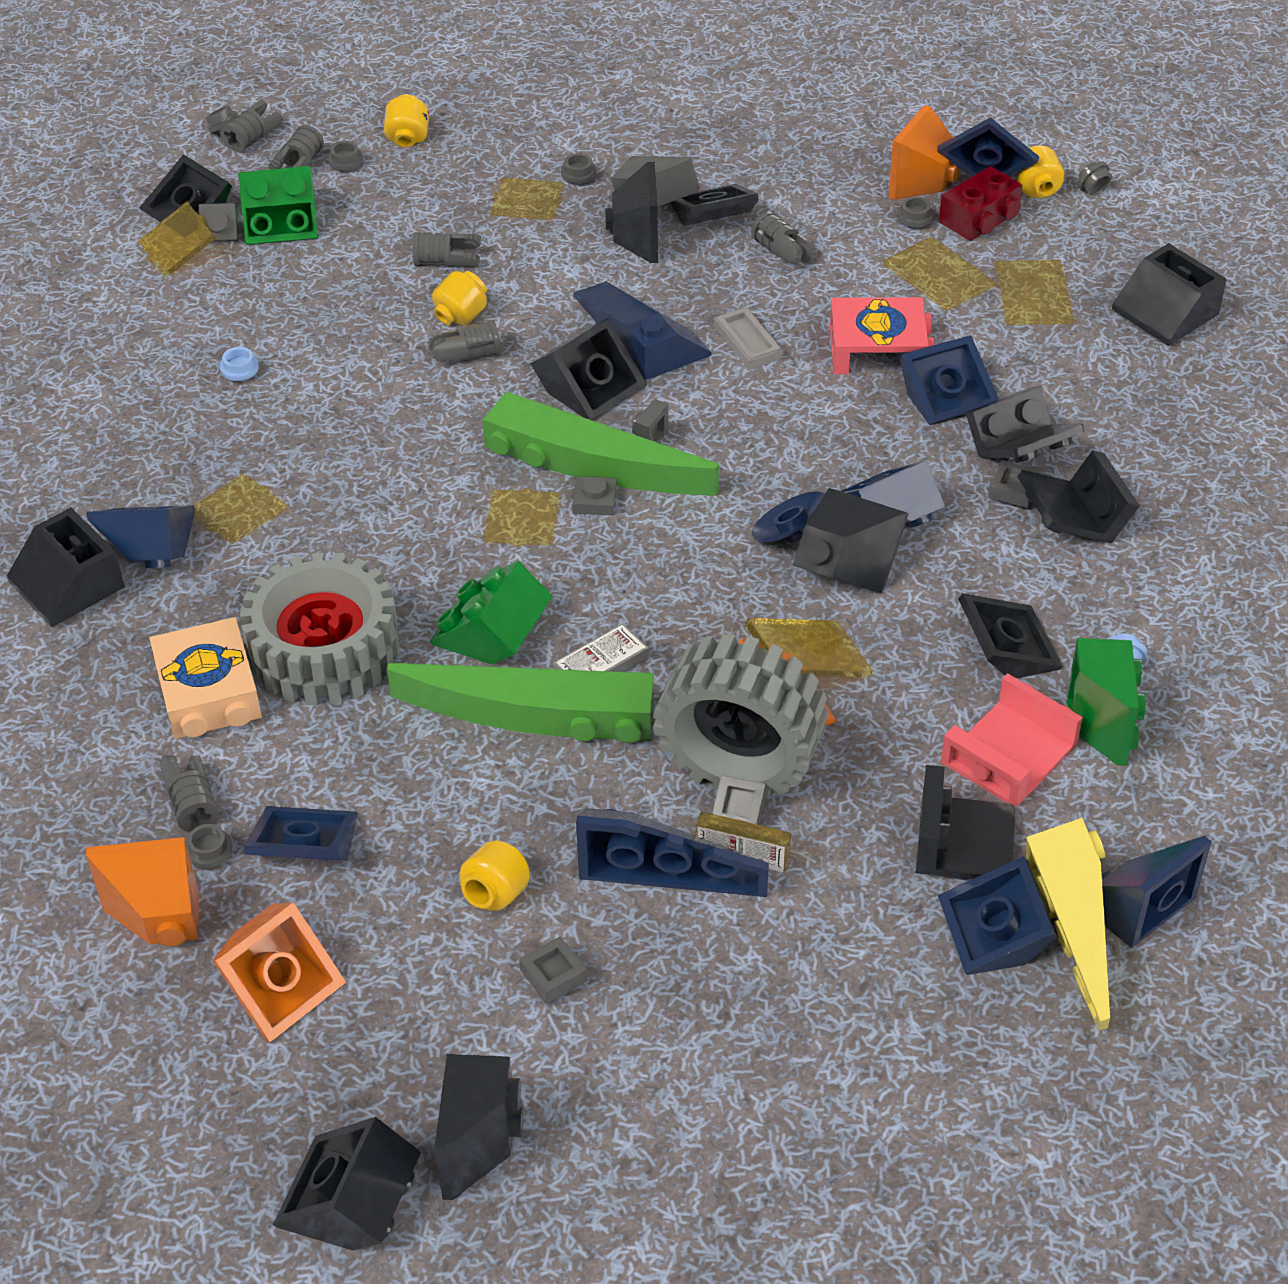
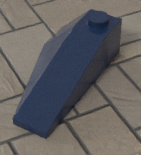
(650, 337)
(645, 852)

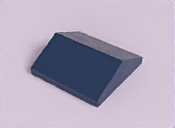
(947, 380)
(302, 833)
(998, 918)

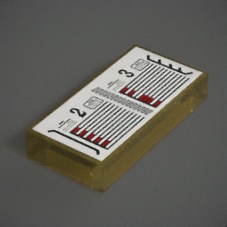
(747, 838)

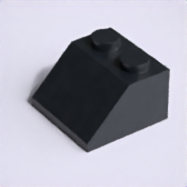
(590, 371)
(475, 1119)
(350, 1185)

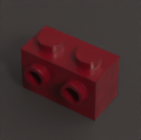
(980, 203)

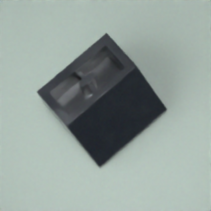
(1171, 294)
(65, 568)

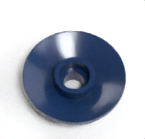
(787, 518)

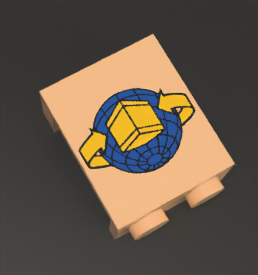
(205, 678)

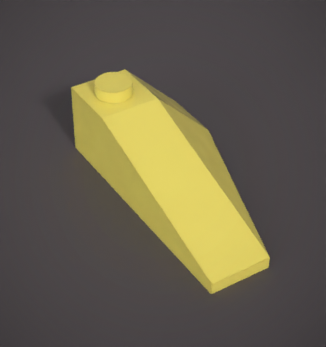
(1070, 883)

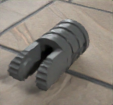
(249, 127)
(299, 149)
(782, 239)
(438, 249)
(466, 342)
(189, 792)

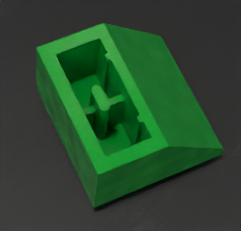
(278, 205)
(492, 614)
(1106, 696)

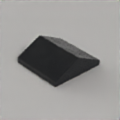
(183, 184)
(714, 204)
(1010, 636)

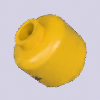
(406, 120)
(1042, 177)
(459, 298)
(494, 875)

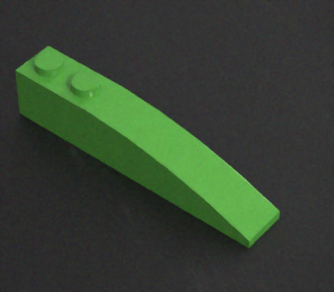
(591, 449)
(533, 699)

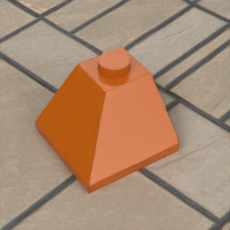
(915, 161)
(148, 888)
(277, 968)

